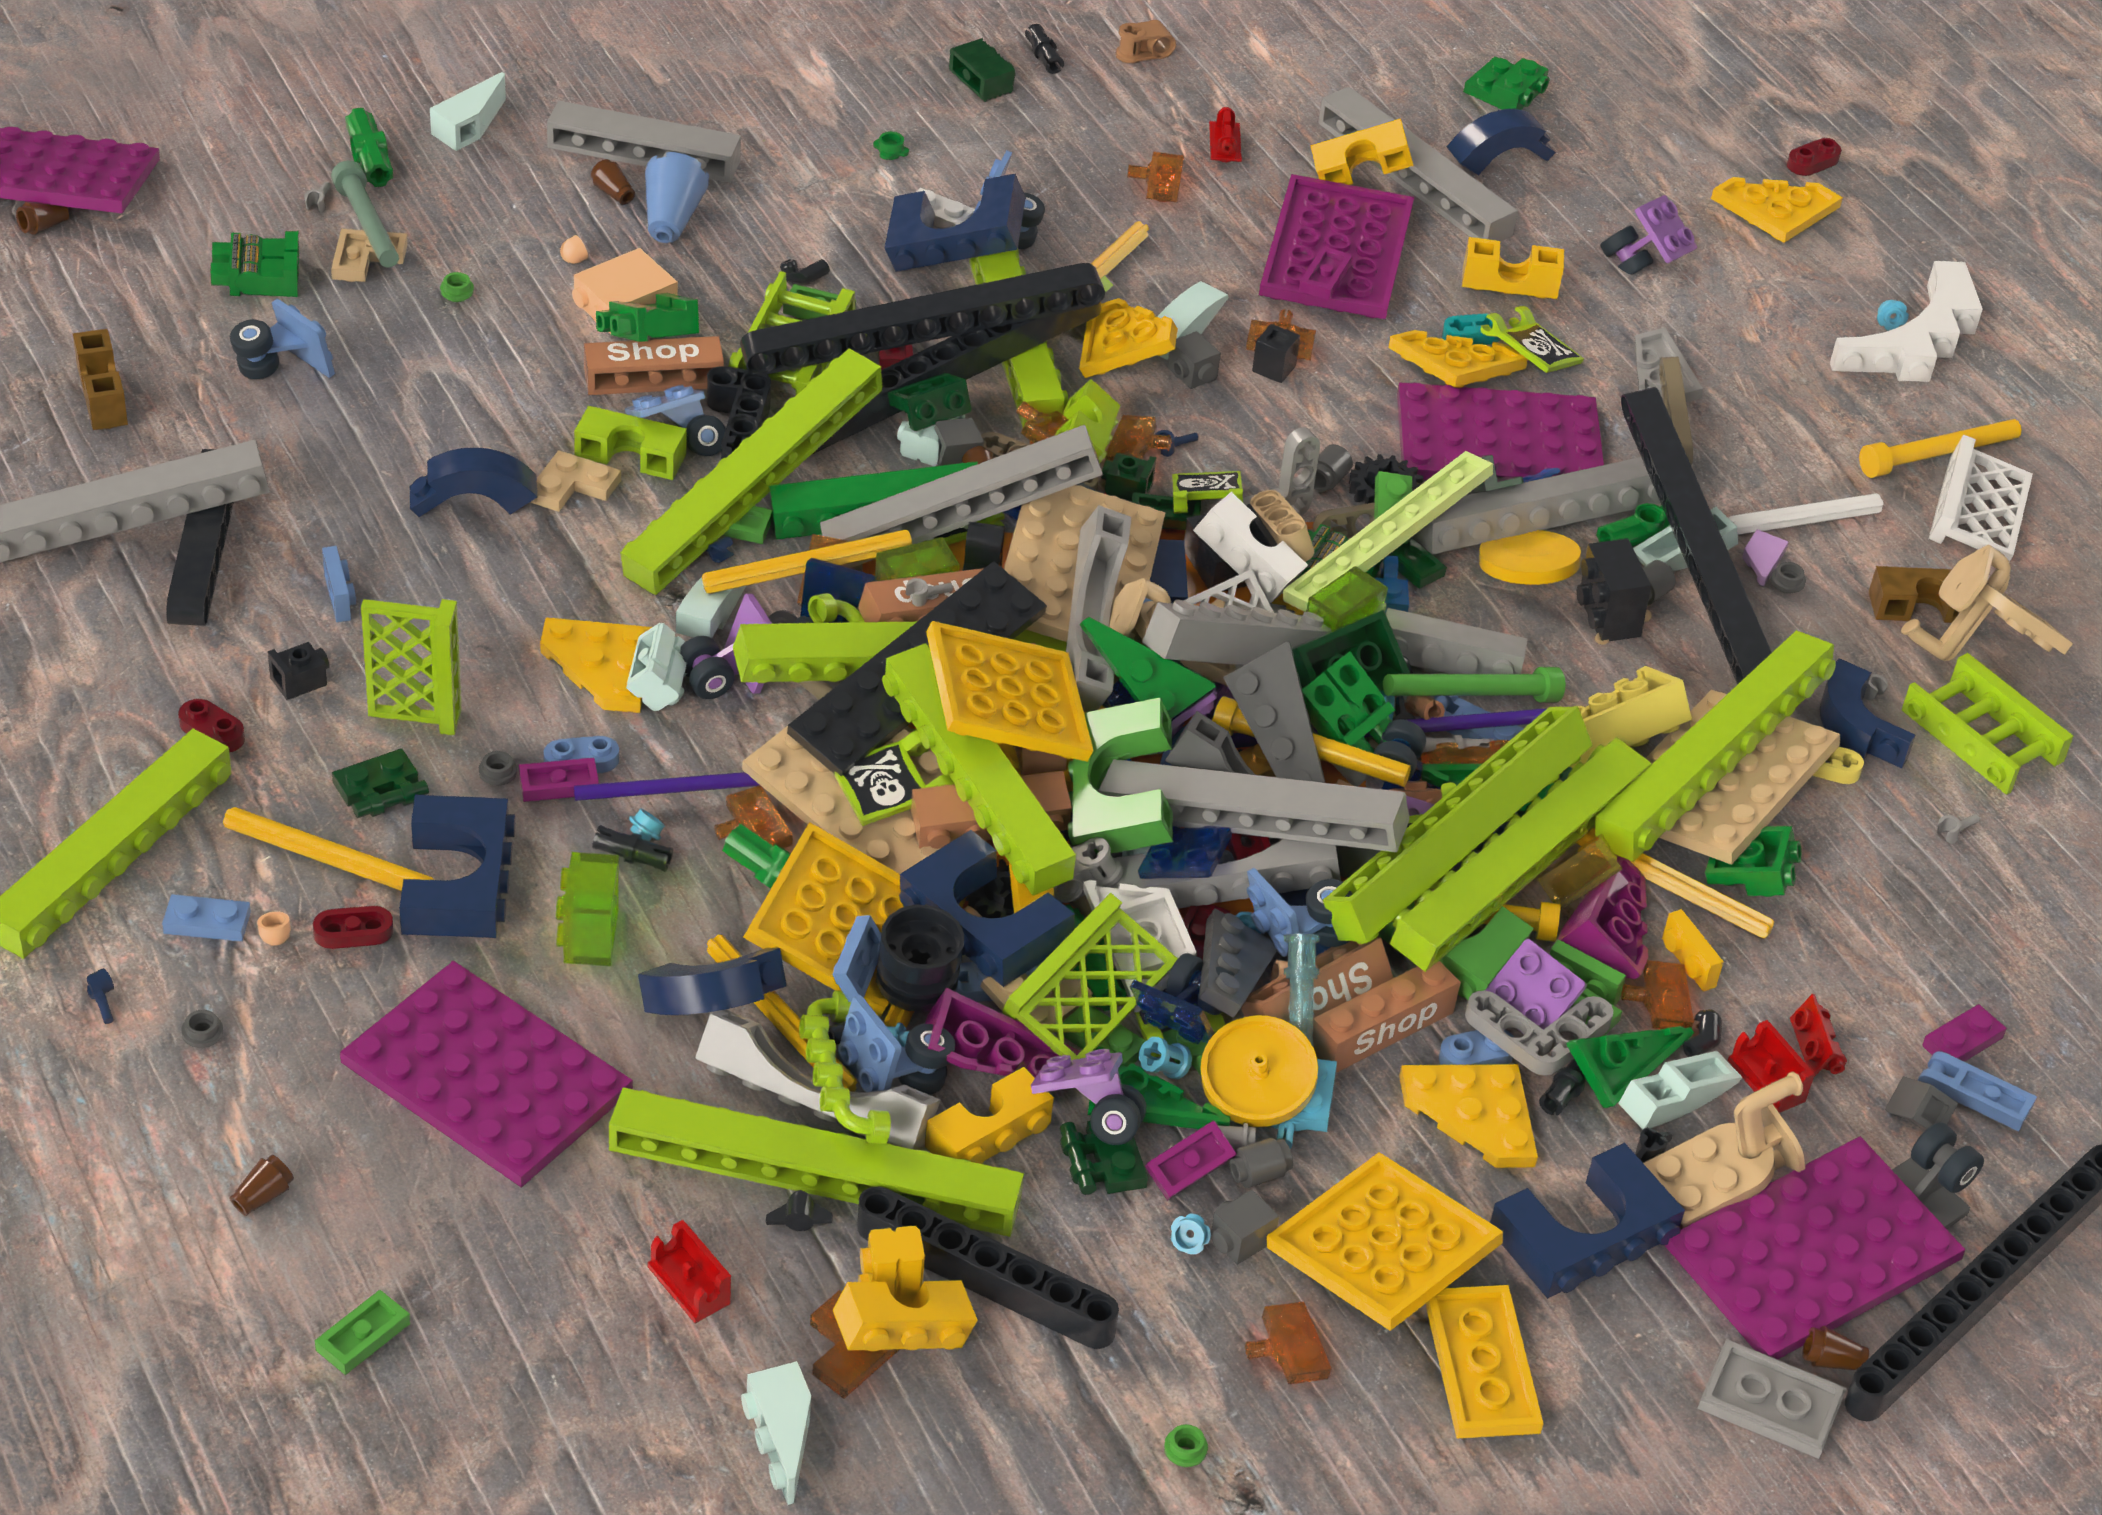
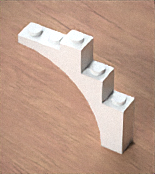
(1916, 345)

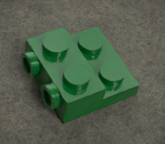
(1508, 84)
(1764, 865)

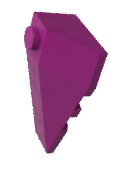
(1610, 923)
(986, 1038)

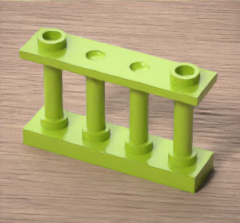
(768, 316)
(2003, 704)

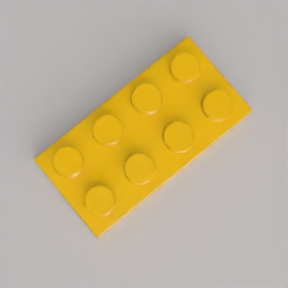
(1483, 1362)

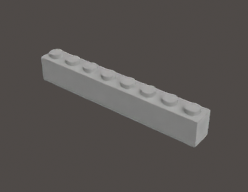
(1432, 177)
(975, 491)
(131, 500)
(1539, 505)
(1269, 804)

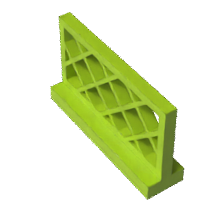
(443, 657)
(1066, 957)

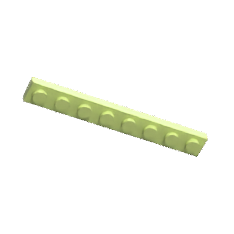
(1393, 526)

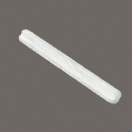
(1808, 513)

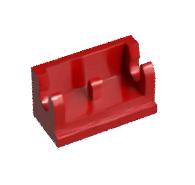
(1768, 1059)
(690, 1273)

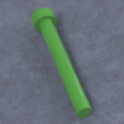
(1545, 684)

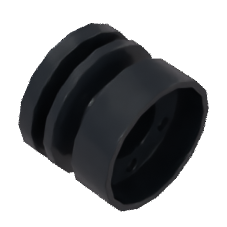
(919, 956)

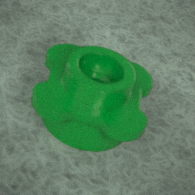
(891, 146)

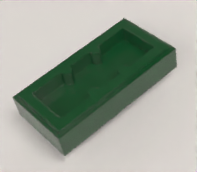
(1166, 505)
(1418, 564)

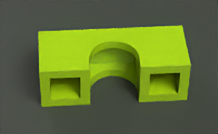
(1096, 411)
(607, 432)

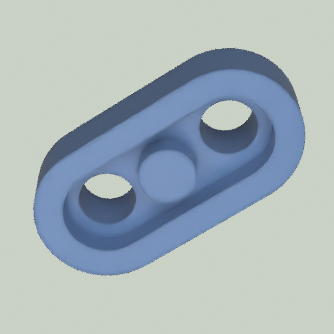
(602, 748)
(1475, 1050)

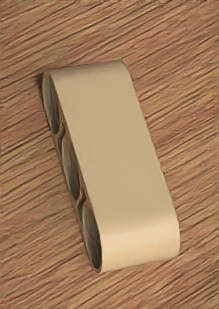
(1283, 522)

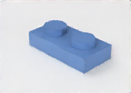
(336, 574)
(206, 917)
(858, 958)

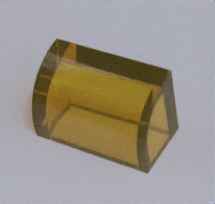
(1580, 871)

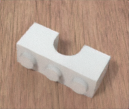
(1229, 535)

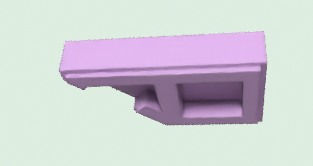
(1764, 554)

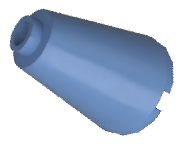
(672, 194)

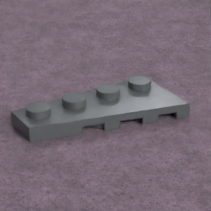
(1276, 712)
(1237, 949)

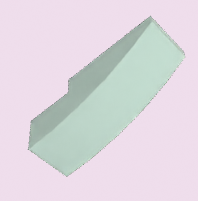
(1194, 309)
(1666, 549)
(703, 612)
(1678, 1089)

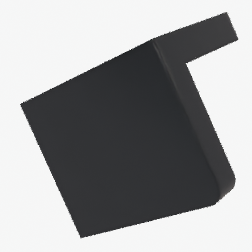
(1276, 353)

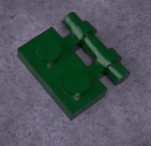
(379, 783)
(1116, 1166)

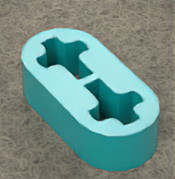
(1469, 327)

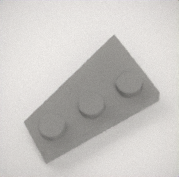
(1648, 351)

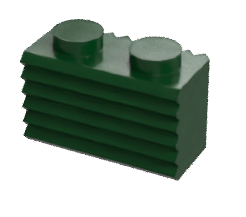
(982, 69)

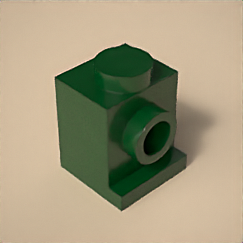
(1128, 476)

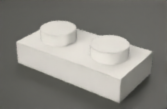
(947, 212)

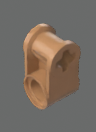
(1144, 42)

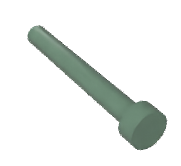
(351, 182)

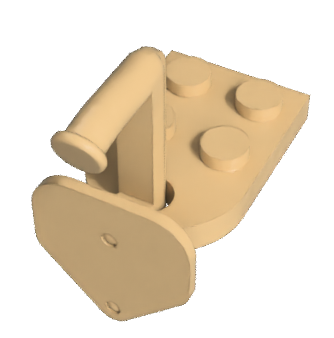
(1974, 596)
(1132, 616)
(1732, 1158)

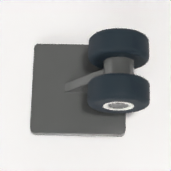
(1948, 1174)

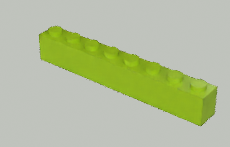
(1033, 371)
(982, 778)
(110, 841)

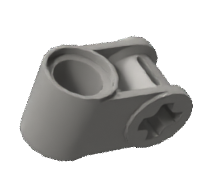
(1089, 867)

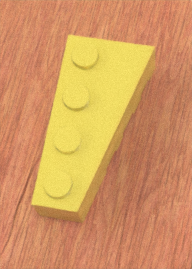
(1636, 710)

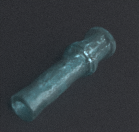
(1302, 973)

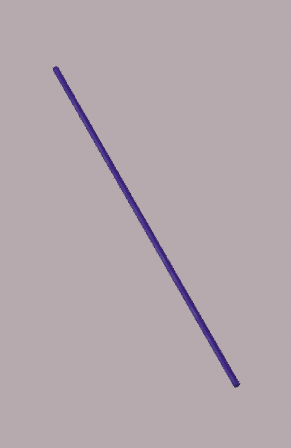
(742, 779)

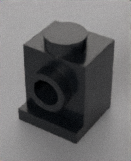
(298, 669)

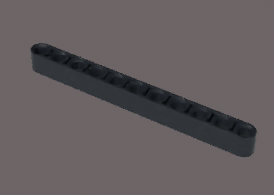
(922, 318)
(962, 357)
(1695, 531)
(1976, 1289)

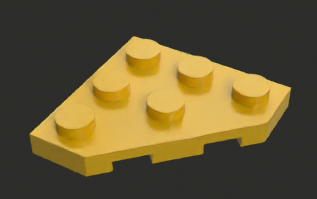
(1775, 206)
(1124, 337)
(1456, 358)
(595, 658)
(1476, 1107)

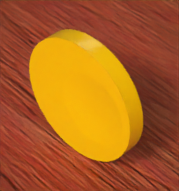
(1531, 558)
(1259, 1070)

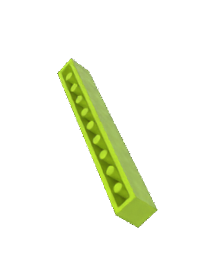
(749, 470)
(824, 649)
(1715, 745)
(1458, 824)
(1516, 856)
(811, 1159)

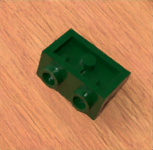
(932, 400)

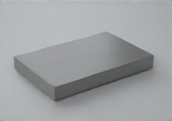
(1772, 1398)

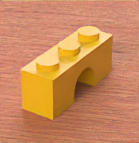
(1381, 143)
(1535, 277)
(977, 1138)
(876, 1321)

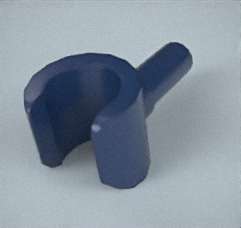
(1176, 441)
(718, 549)
(98, 985)

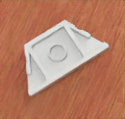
(1156, 913)

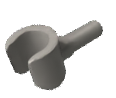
(317, 197)
(921, 590)
(1876, 685)
(1954, 826)

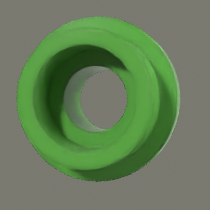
(456, 287)
(1186, 1436)

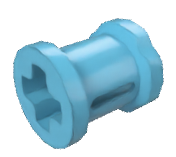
(1160, 1046)

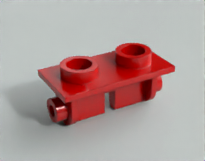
(1225, 137)
(1815, 1037)

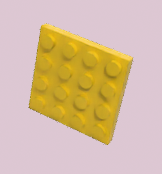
(1008, 691)
(817, 905)
(1384, 1240)

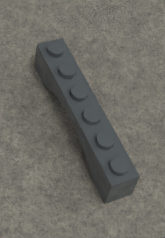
(1210, 747)

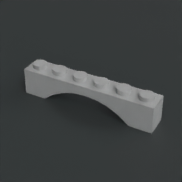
(1098, 565)
(1285, 866)
(744, 1050)

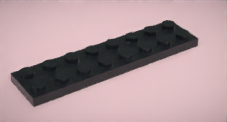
(859, 711)

